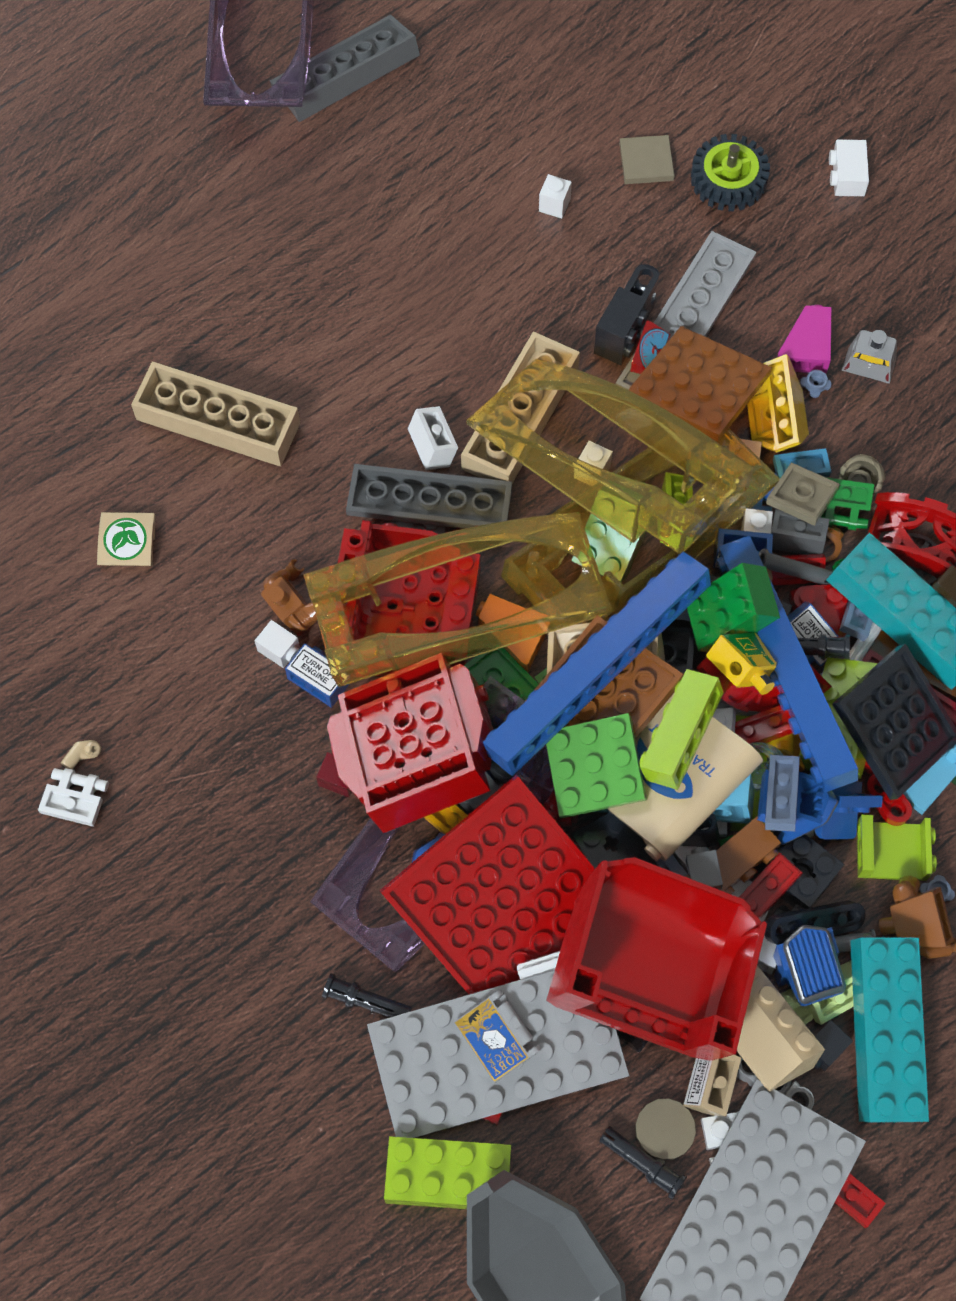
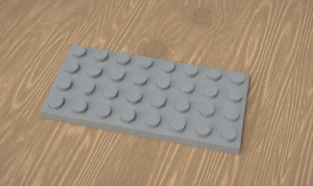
(439, 1082)
(757, 1205)

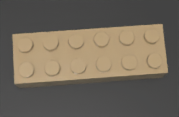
(532, 407)
(216, 413)

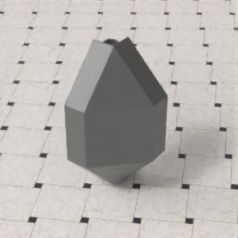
(533, 1247)

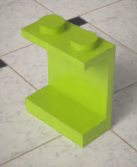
(895, 850)

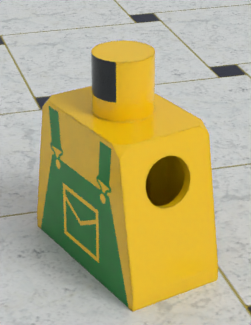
(744, 661)

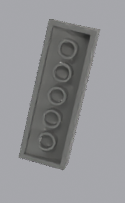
(355, 64)
(427, 497)

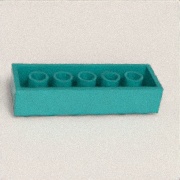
(900, 605)
(889, 1030)

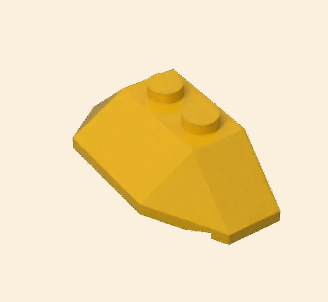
(778, 408)

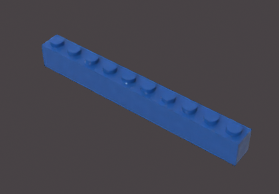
(596, 663)
(798, 687)

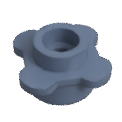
(818, 377)
(939, 881)

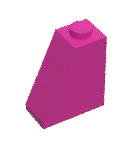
(810, 340)

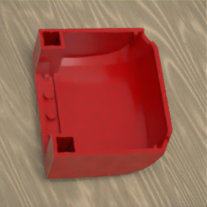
(659, 958)

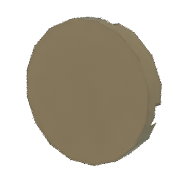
(665, 1129)

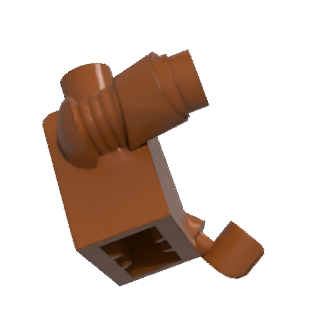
(287, 601)
(920, 917)

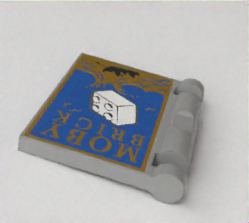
(496, 1036)

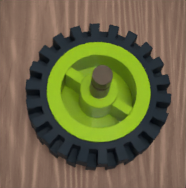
(730, 172)

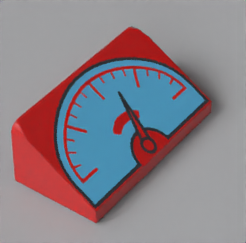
(649, 345)

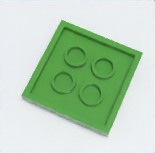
(596, 766)

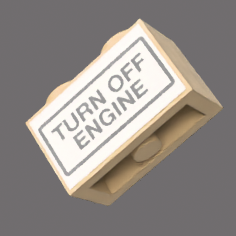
(712, 1085)

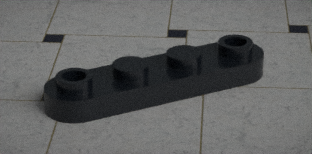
(824, 916)

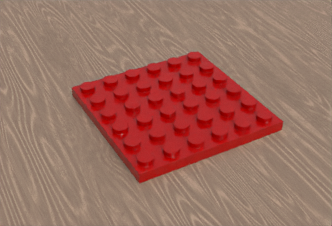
(493, 889)

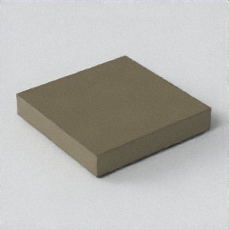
(646, 159)
(802, 494)

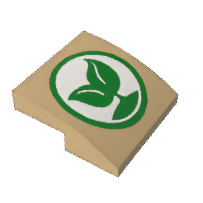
(126, 539)

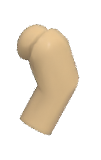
(81, 751)

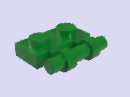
(850, 495)

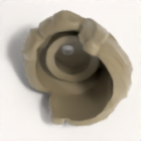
(865, 470)

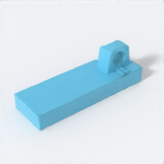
(932, 782)

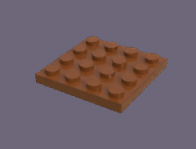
(701, 381)
(636, 690)

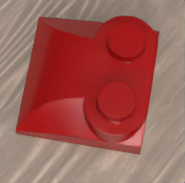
(825, 600)

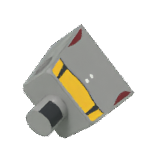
(872, 355)

